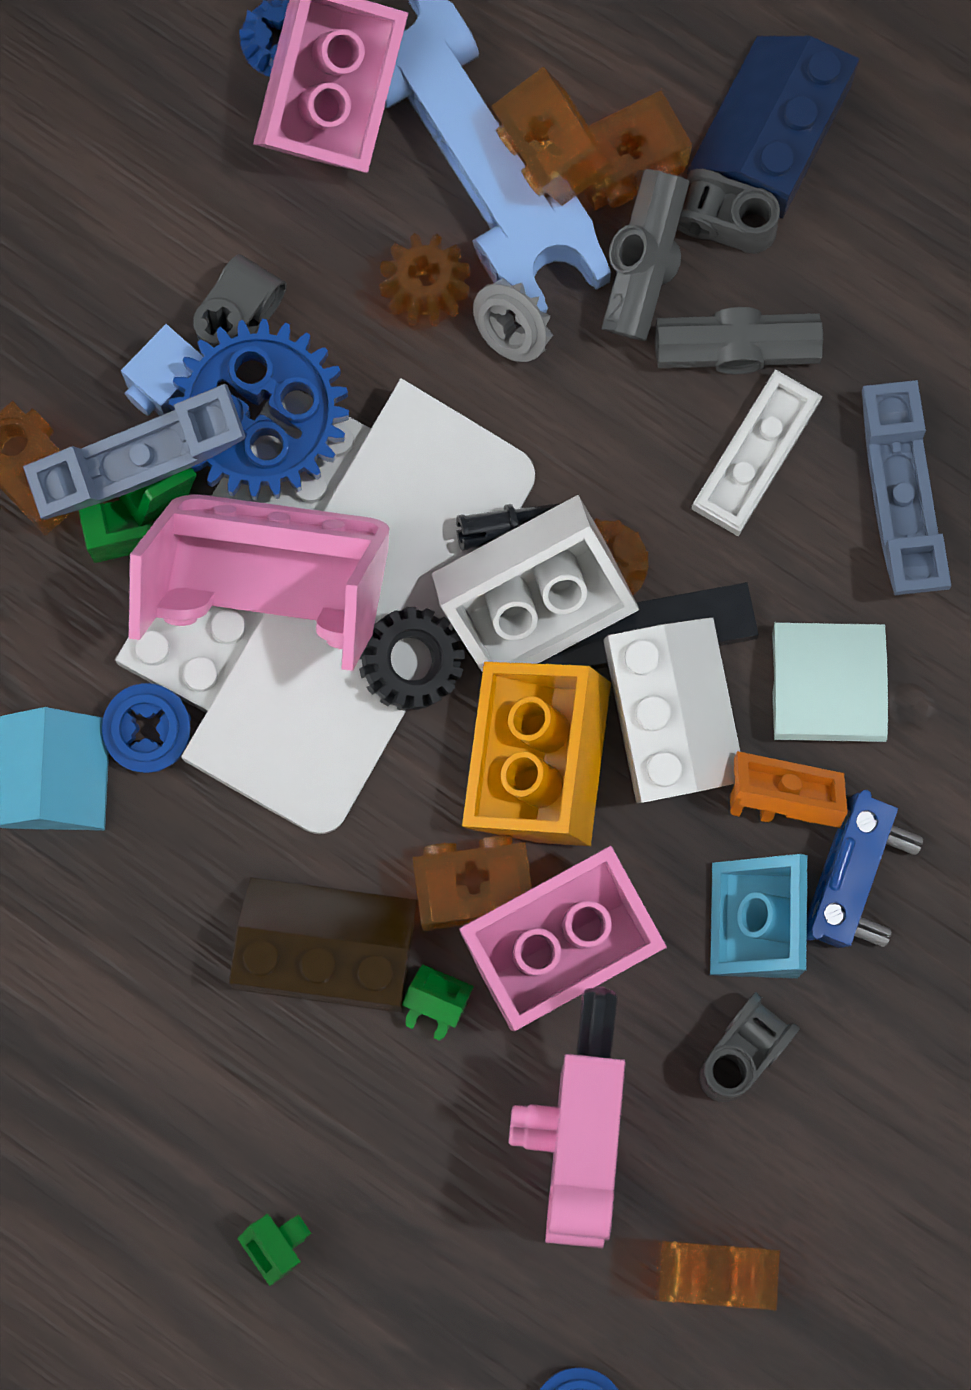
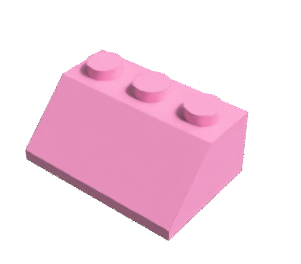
(331, 80)
(561, 938)

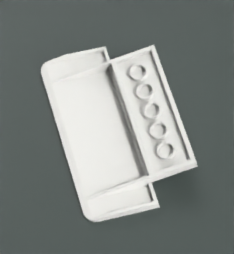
(273, 692)

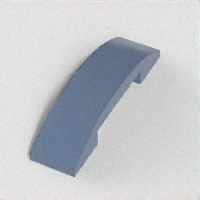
(136, 456)
(903, 489)

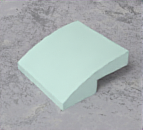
(830, 682)

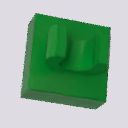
(436, 997)
(273, 1246)

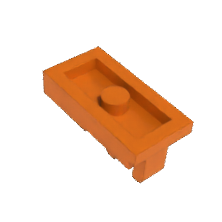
(788, 789)

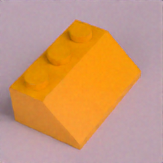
(537, 752)

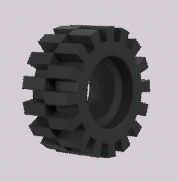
(443, 649)

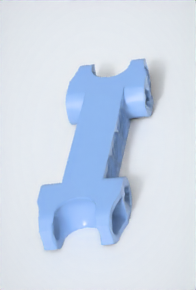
(524, 227)

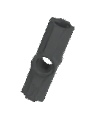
(645, 254)
(738, 340)

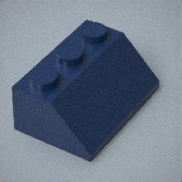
(777, 114)

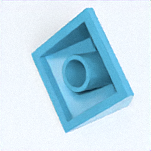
(52, 770)
(759, 917)

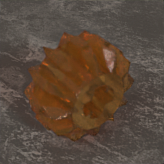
(442, 270)

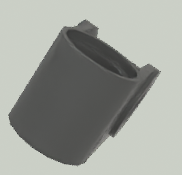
(724, 208)
(241, 293)
(752, 1043)

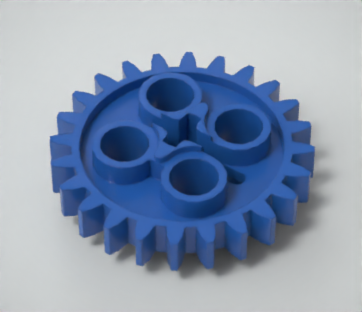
(288, 369)

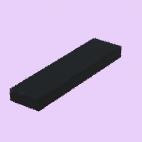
(727, 605)

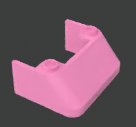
(261, 561)

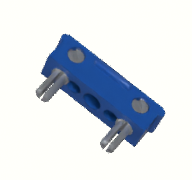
(851, 871)

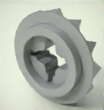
(498, 325)

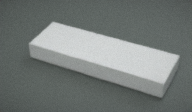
(756, 452)

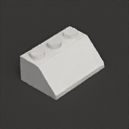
(535, 588)
(673, 708)

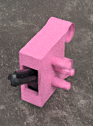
(581, 1129)

